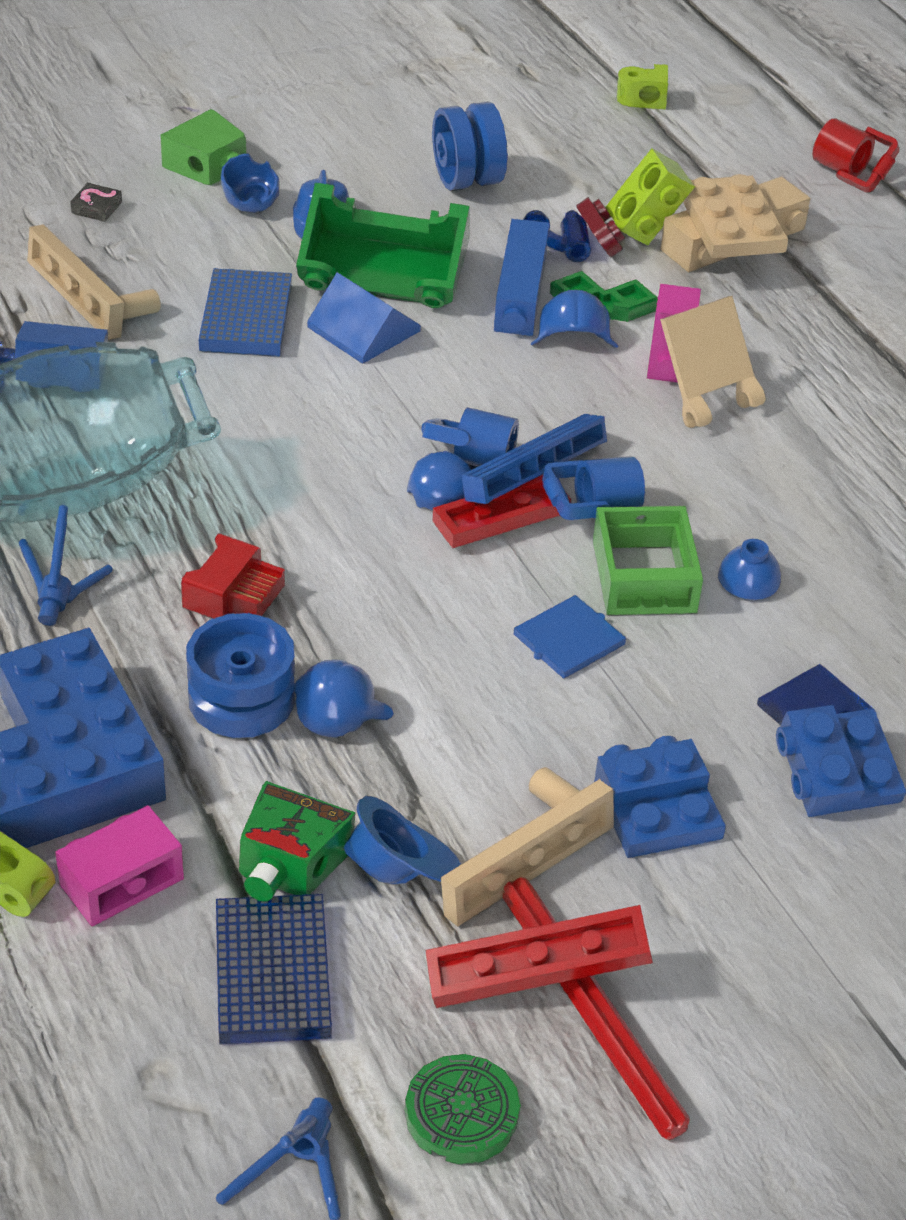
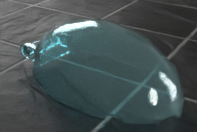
(91, 427)

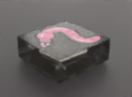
(96, 202)

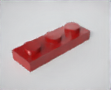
(468, 521)

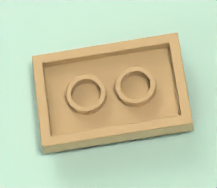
(734, 217)

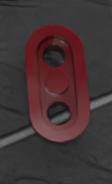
(606, 233)

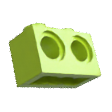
(649, 196)

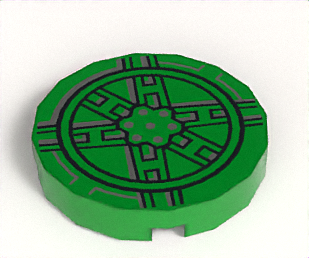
(462, 1108)

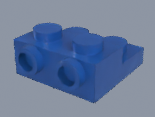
(839, 760)
(660, 796)

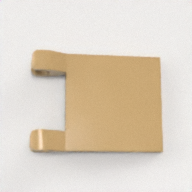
(709, 355)

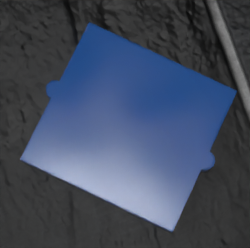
(569, 636)

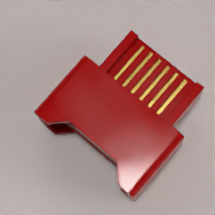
(232, 581)

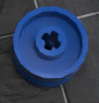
(469, 145)
(240, 675)

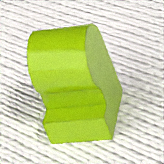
(643, 87)
(23, 878)

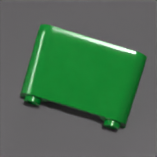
(382, 250)

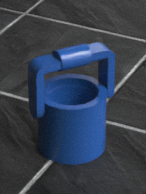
(477, 436)
(596, 484)

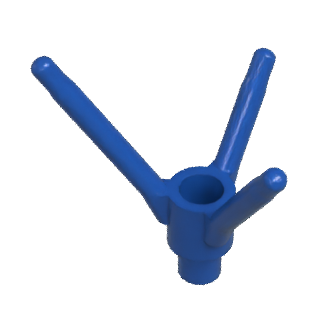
(55, 589)
(305, 1141)

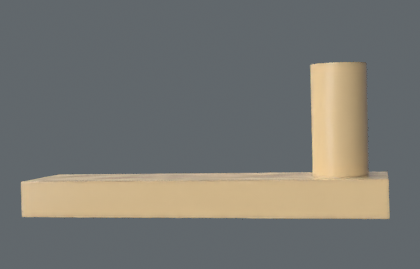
(83, 287)
(571, 824)

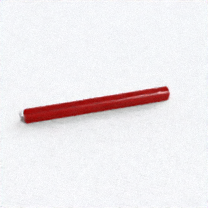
(607, 1025)

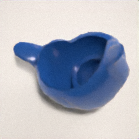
(575, 312)
(337, 699)

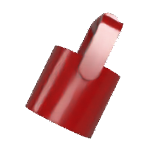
(850, 150)

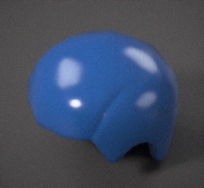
(249, 184)
(437, 479)

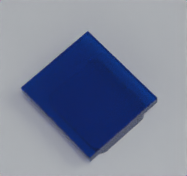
(810, 690)

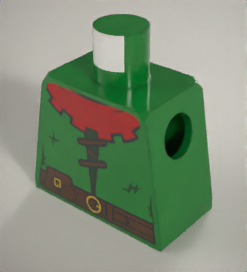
(291, 842)

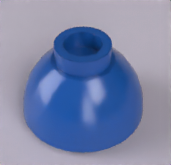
(750, 571)

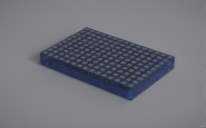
(272, 969)

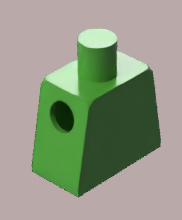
(201, 147)

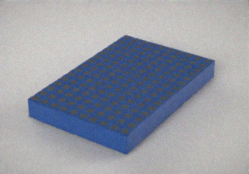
(245, 312)

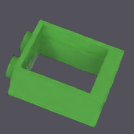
(647, 589)

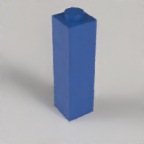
(521, 277)

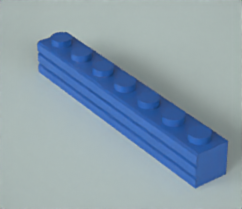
(529, 459)

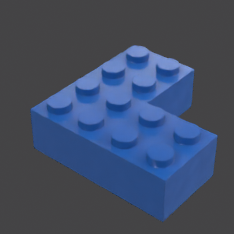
(74, 745)

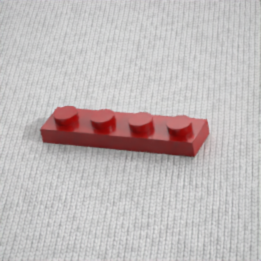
(538, 956)

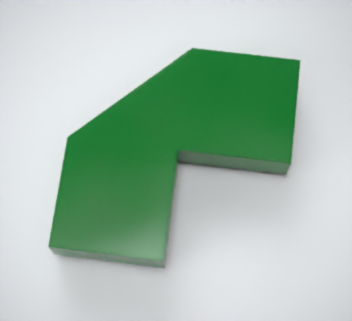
(622, 302)

